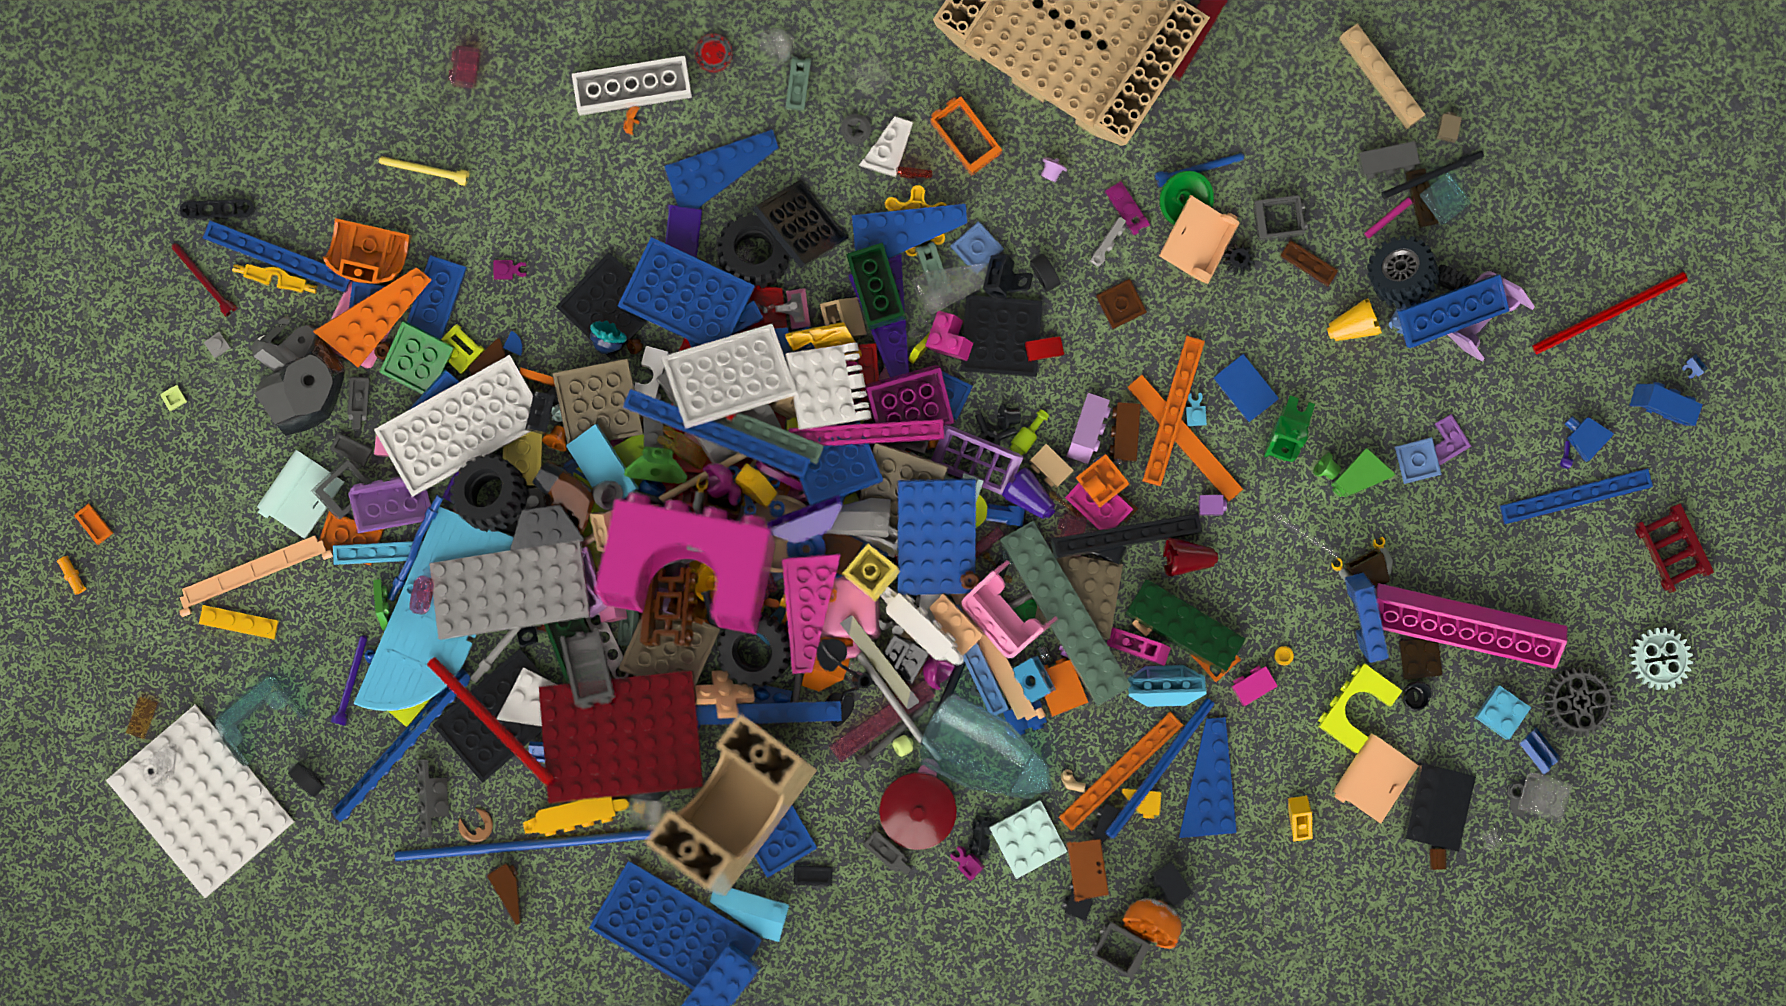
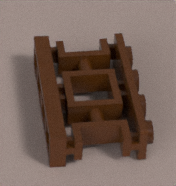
(654, 608)

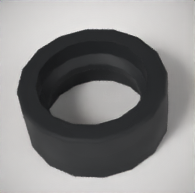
(1045, 272)
(306, 779)

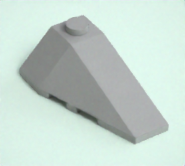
(863, 518)

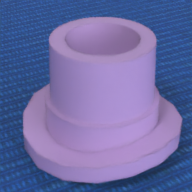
(1052, 168)

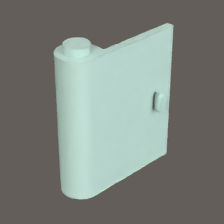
(291, 495)

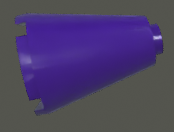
(1029, 494)

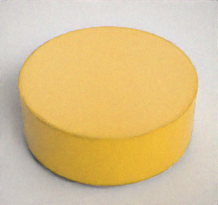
(1283, 655)

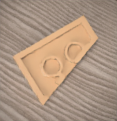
(955, 623)

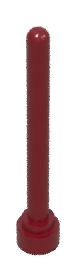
(225, 305)

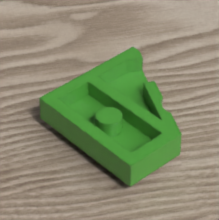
(381, 605)

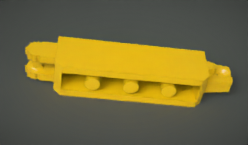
(573, 814)

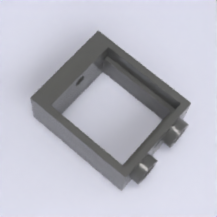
(1299, 206)
(326, 499)
(1138, 958)

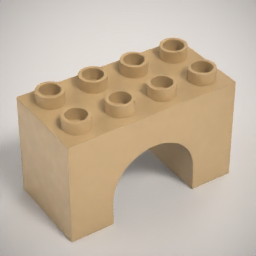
(734, 809)

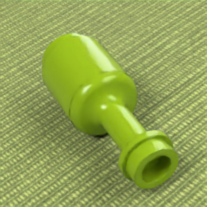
(1026, 436)

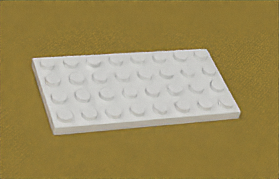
(458, 425)

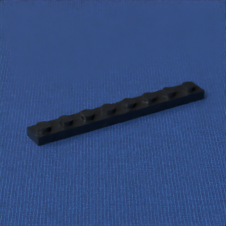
(1126, 536)

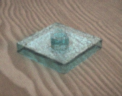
(1445, 198)

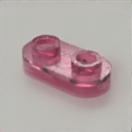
(420, 595)

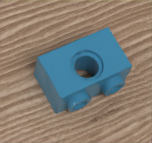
(1034, 668)

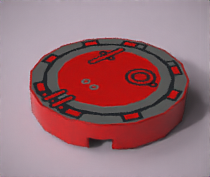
(713, 53)

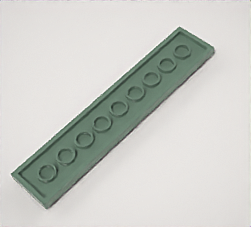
(1074, 625)

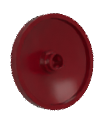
(917, 810)

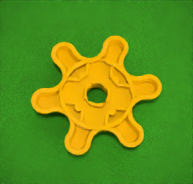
(915, 202)

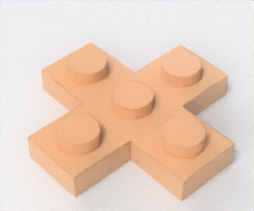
(723, 694)

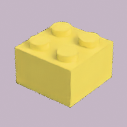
(871, 572)

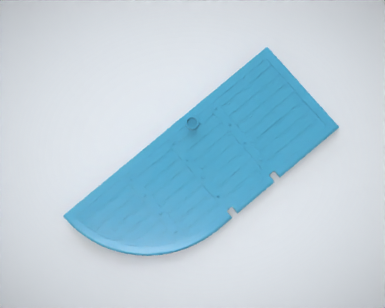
(399, 668)

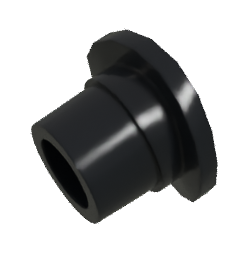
(1008, 416)

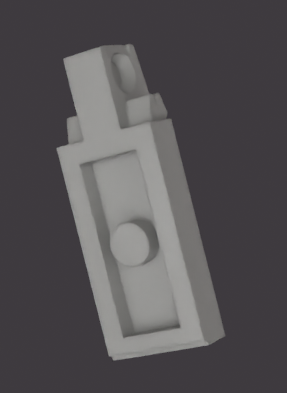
(1108, 243)

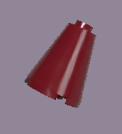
(1187, 557)

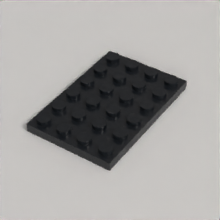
(471, 737)

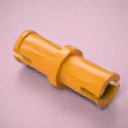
(71, 575)

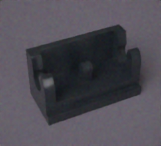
(540, 413)

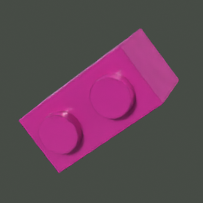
(1254, 685)

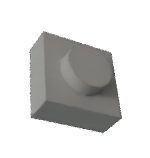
(217, 345)

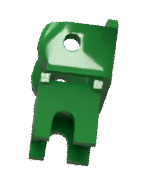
(1289, 431)

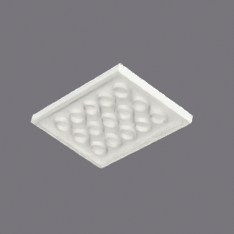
(729, 375)

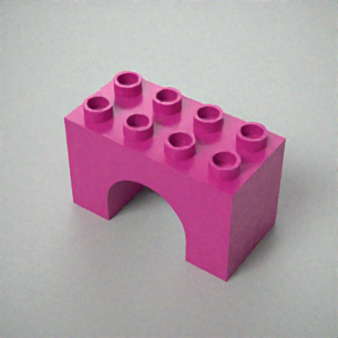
(650, 537)

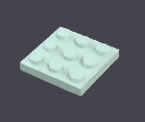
(1028, 839)

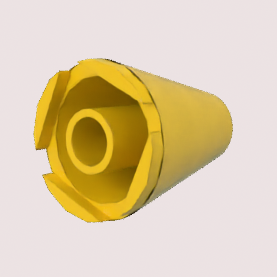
(1355, 323)

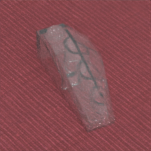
(946, 286)

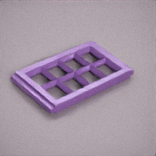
(1012, 468)

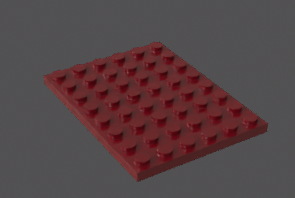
(626, 746)

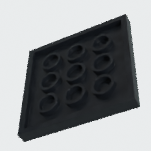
(800, 223)
(598, 299)
(999, 335)

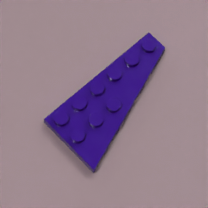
(892, 337)

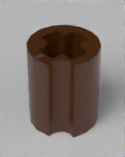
(1438, 859)

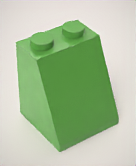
(1361, 474)

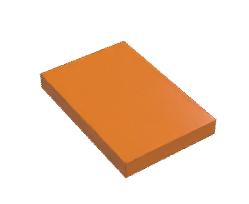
(345, 532)

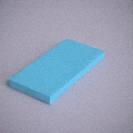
(599, 460)

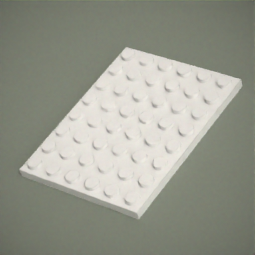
(210, 811)

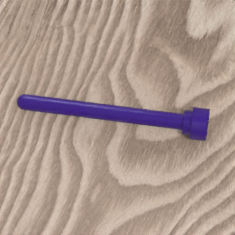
(340, 716)

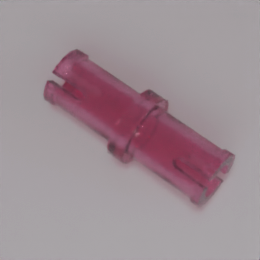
(987, 541)

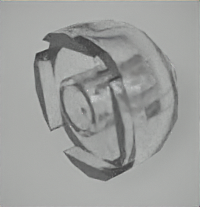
(778, 42)

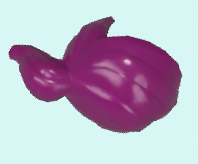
(721, 482)
(937, 671)

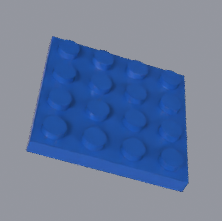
(840, 471)

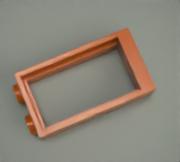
(983, 160)

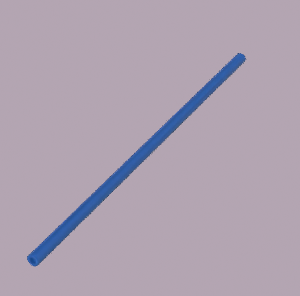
(523, 845)

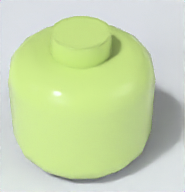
(903, 745)

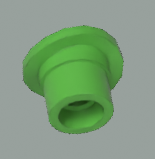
(1327, 467)

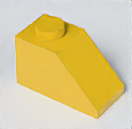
(755, 486)
(1149, 806)
(1300, 818)

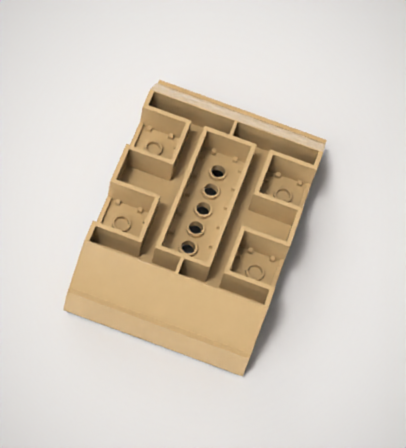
(1100, 88)

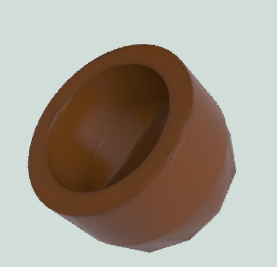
(635, 342)

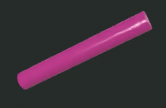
(1386, 219)

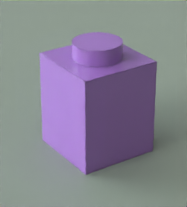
(1212, 505)

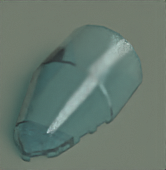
(981, 751)

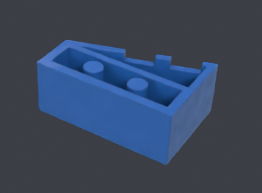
(1666, 403)

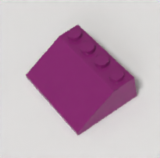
(910, 397)

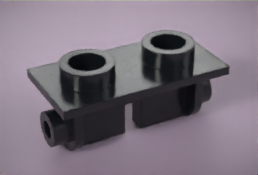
(980, 827)

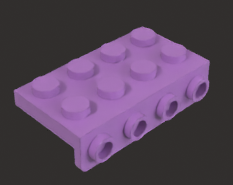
(386, 505)

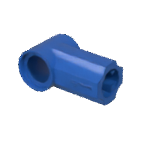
(1010, 515)

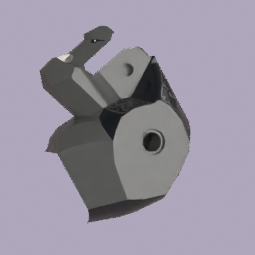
(303, 380)

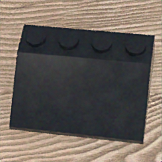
(1439, 807)

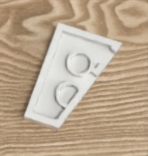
(889, 148)

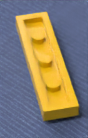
(238, 622)

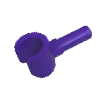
(1565, 461)

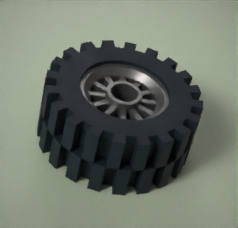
(1404, 285)

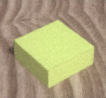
(173, 398)

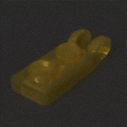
(683, 447)

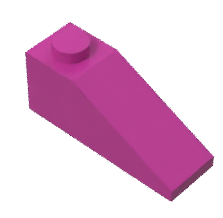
(1139, 646)

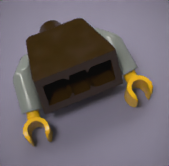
(704, 500)
(1374, 564)

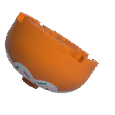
(1157, 919)

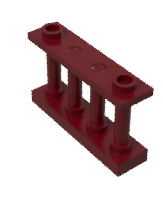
(1693, 549)

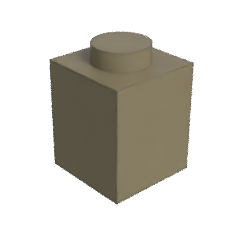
(1448, 127)

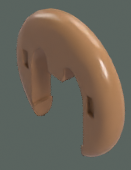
(481, 834)

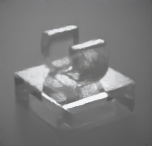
(1492, 839)

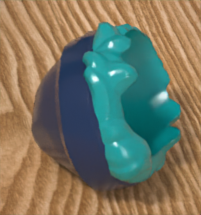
(606, 337)

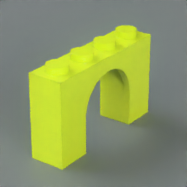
(1335, 720)

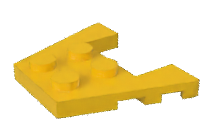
(822, 337)

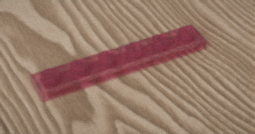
(877, 724)

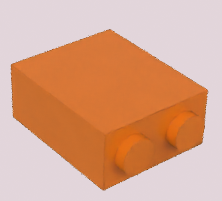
(1068, 688)

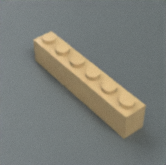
(1382, 76)

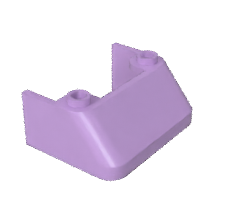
(1467, 338)

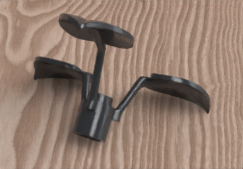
(830, 655)

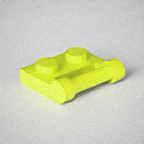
(460, 359)

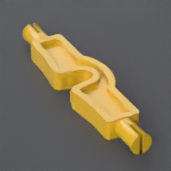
(265, 276)

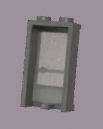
(588, 668)

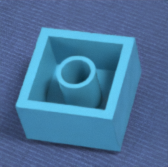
(1502, 712)

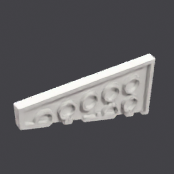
(523, 700)

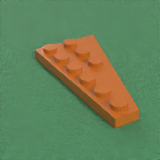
(367, 322)

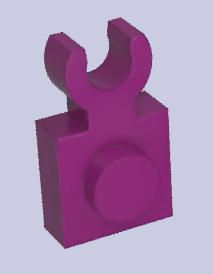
(504, 269)
(969, 865)

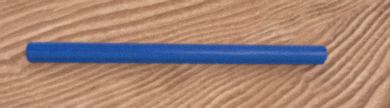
(1160, 767)

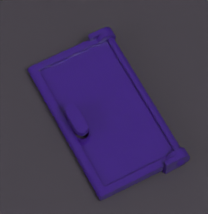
(683, 229)

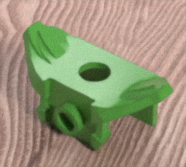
(656, 466)

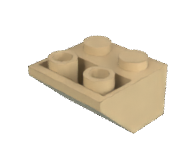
(844, 311)

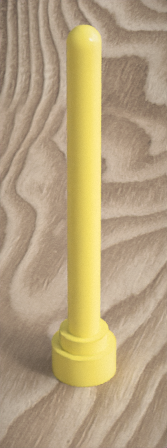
(458, 176)

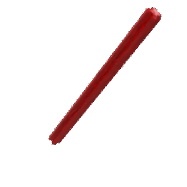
(1610, 313)
(490, 721)

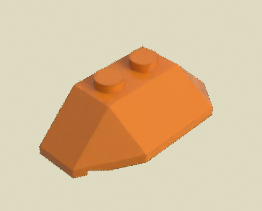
(822, 679)

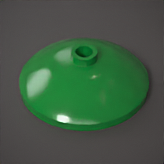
(1188, 184)

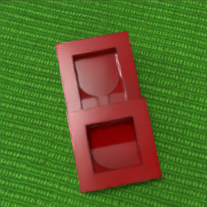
(1044, 348)

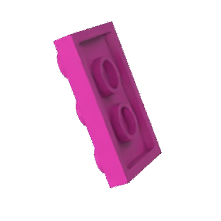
(1102, 518)

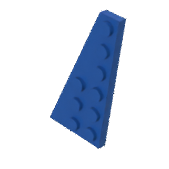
(1210, 795)

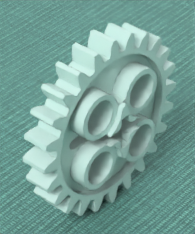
(1663, 675)

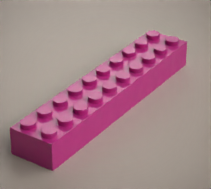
(1470, 626)

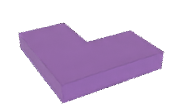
(1454, 439)

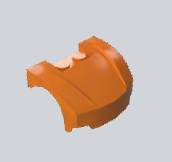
(366, 252)

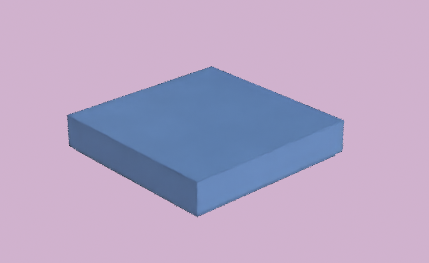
(976, 245)
(1418, 460)

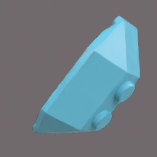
(1166, 685)

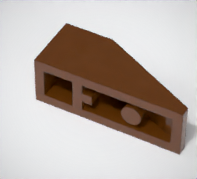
(507, 888)

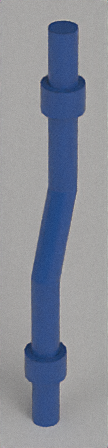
(399, 580)

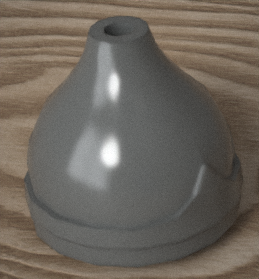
(606, 493)

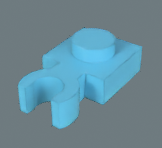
(1196, 414)

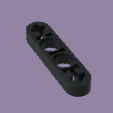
(217, 209)

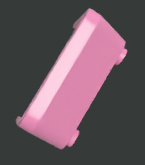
(998, 618)

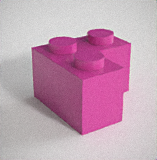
(945, 338)

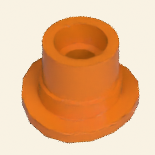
(556, 439)

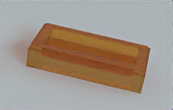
(141, 717)

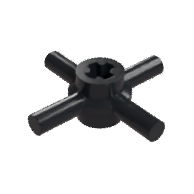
(992, 434)

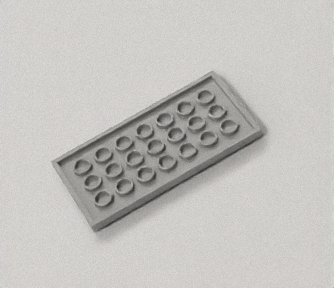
(509, 590)

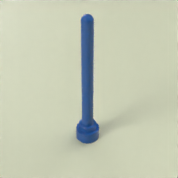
(1162, 176)

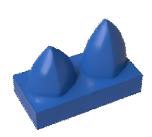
(771, 695)

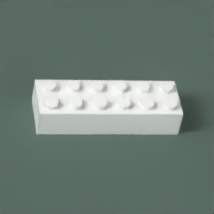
(631, 85)

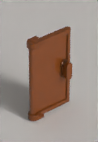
(1087, 869)

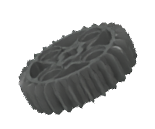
(1585, 708)

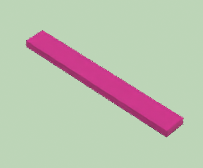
(874, 432)

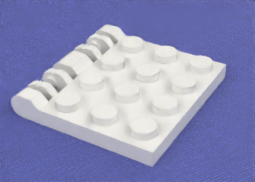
(825, 387)

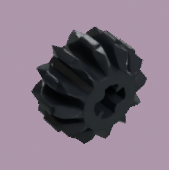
(1232, 254)

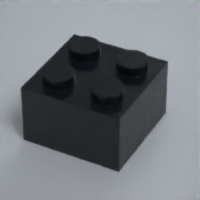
(1171, 883)

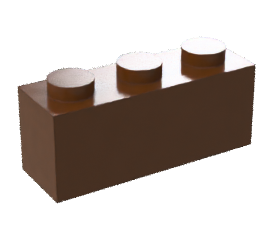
(1125, 431)

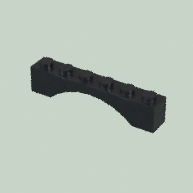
(1106, 816)

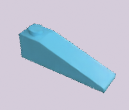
(755, 912)

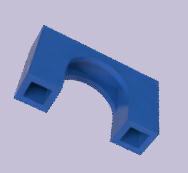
(1371, 634)

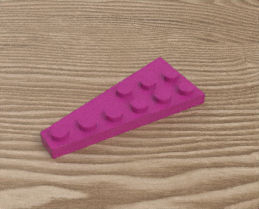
(807, 595)

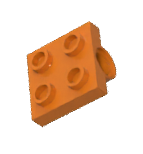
(1102, 480)

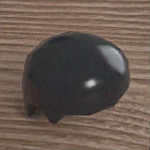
(1424, 695)

